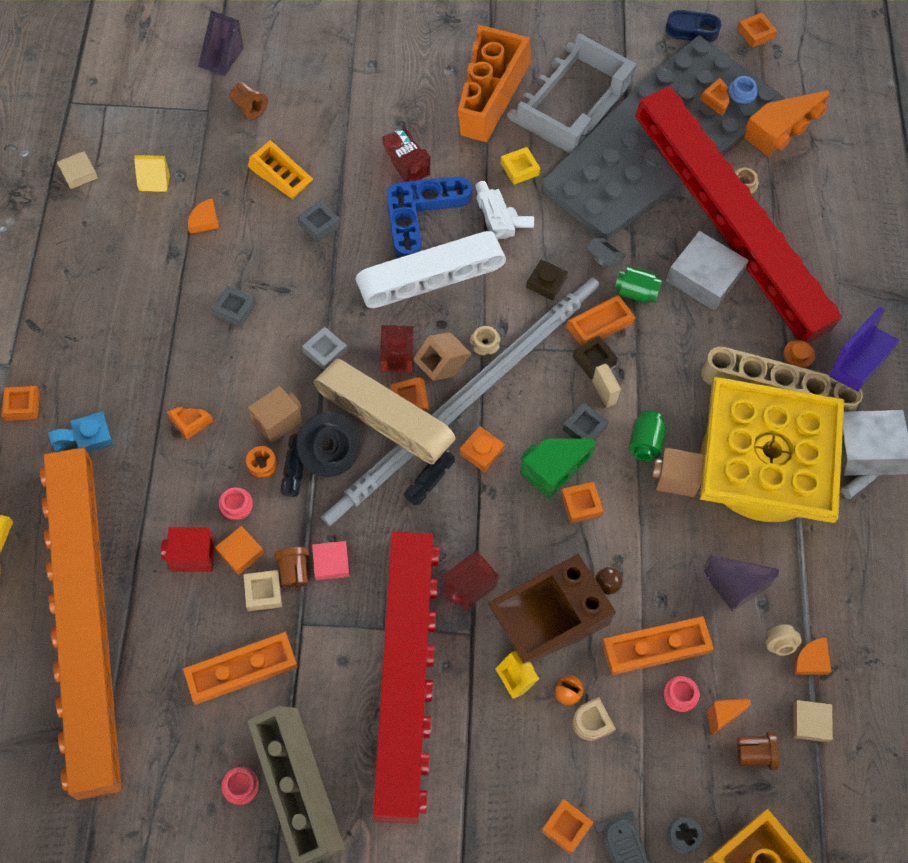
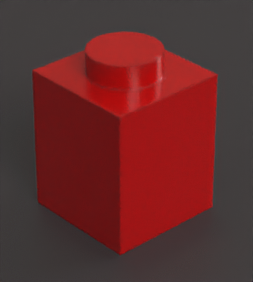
(188, 549)

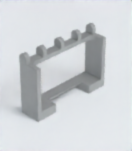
(595, 55)

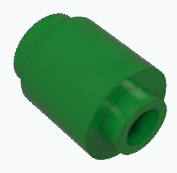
(638, 284)
(647, 436)

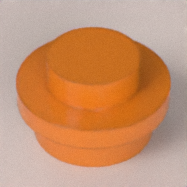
(799, 354)

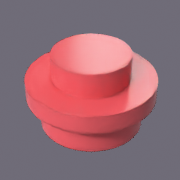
(235, 503)
(681, 694)
(240, 785)

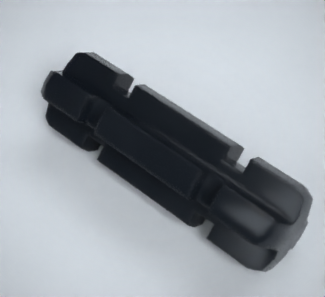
(292, 470)
(429, 478)

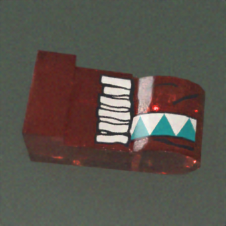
(407, 155)

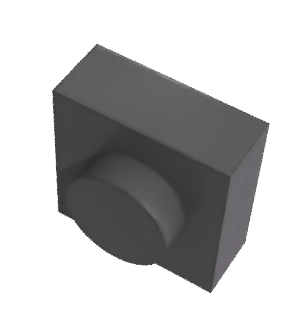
(319, 221)
(605, 252)
(234, 306)
(585, 423)

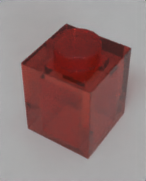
(396, 348)
(469, 581)

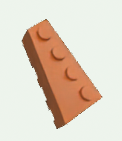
(492, 78)

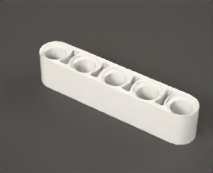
(430, 269)

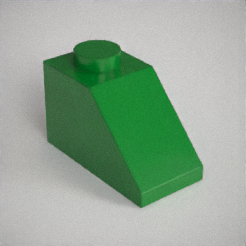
(555, 462)

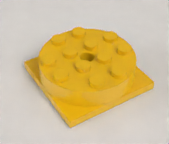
(791, 426)

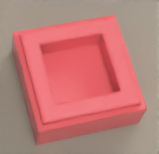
(330, 560)

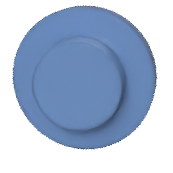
(743, 90)

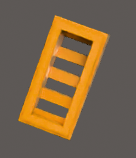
(273, 152)

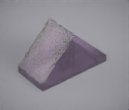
(221, 43)
(738, 580)

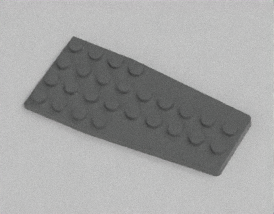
(619, 168)

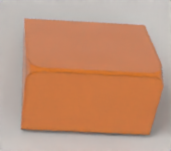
(724, 712)

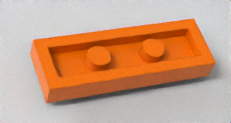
(657, 645)
(240, 668)

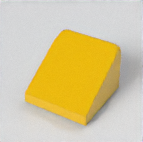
(152, 173)

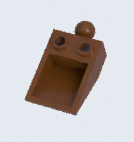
(552, 609)

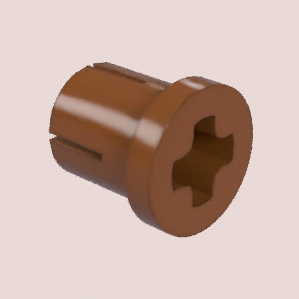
(250, 101)
(292, 566)
(758, 751)

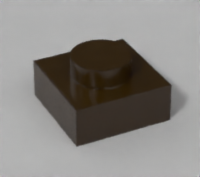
(547, 279)
(593, 355)

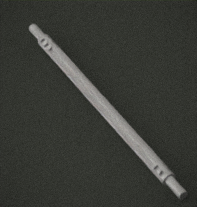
(464, 398)

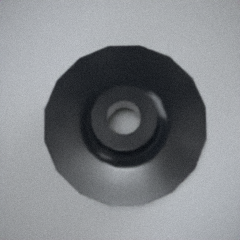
(342, 449)

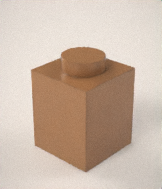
(441, 356)
(276, 414)
(678, 472)

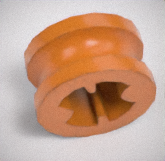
(271, 462)

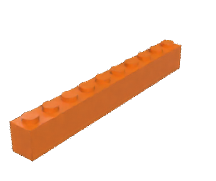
(80, 627)

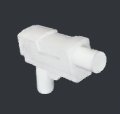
(498, 218)

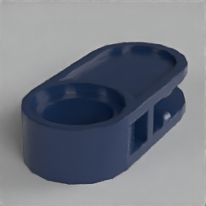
(686, 25)

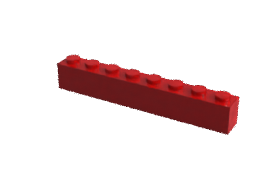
(404, 680)

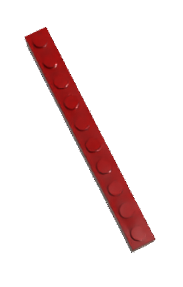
(737, 216)

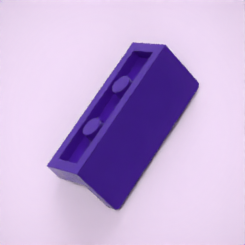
(863, 353)

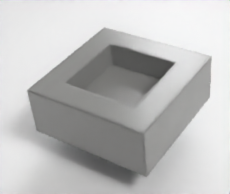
(324, 348)

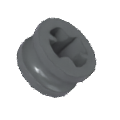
(689, 824)

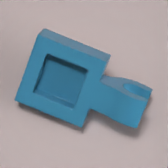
(86, 432)

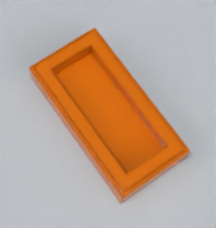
(601, 320)

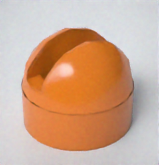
(566, 695)

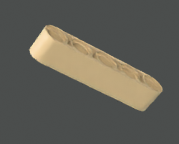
(768, 371)
(385, 411)

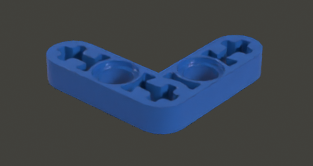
(414, 201)

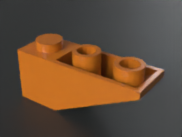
(782, 119)

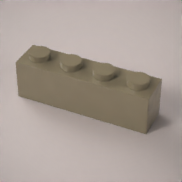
(295, 785)

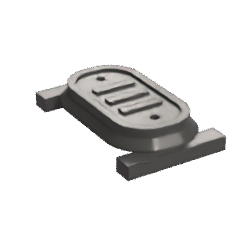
(625, 846)

